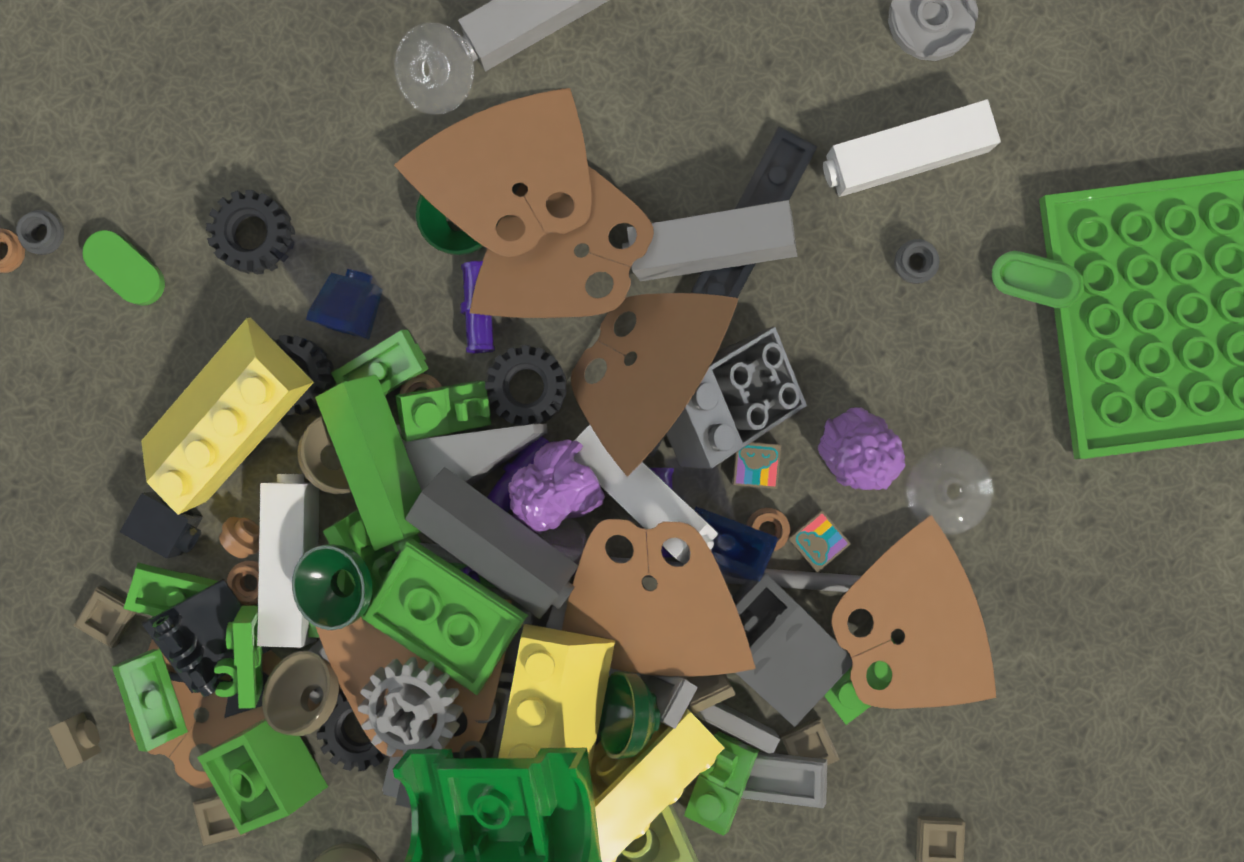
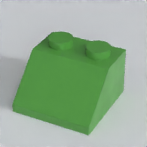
(262, 775)

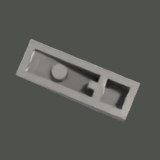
(470, 454)

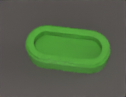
(123, 268)
(1037, 279)

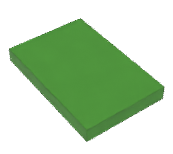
(444, 616)

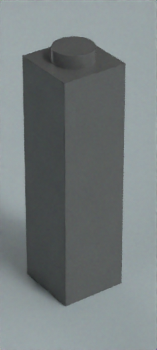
(493, 543)

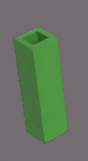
(372, 459)

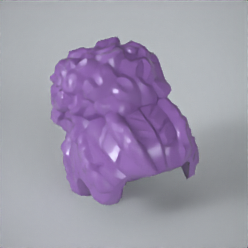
(861, 450)
(554, 488)

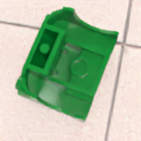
(500, 807)

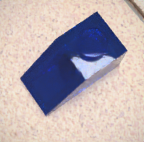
(347, 304)
(739, 548)

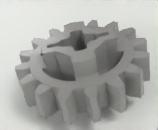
(410, 709)

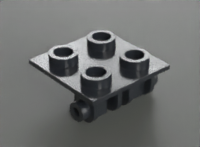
(195, 635)

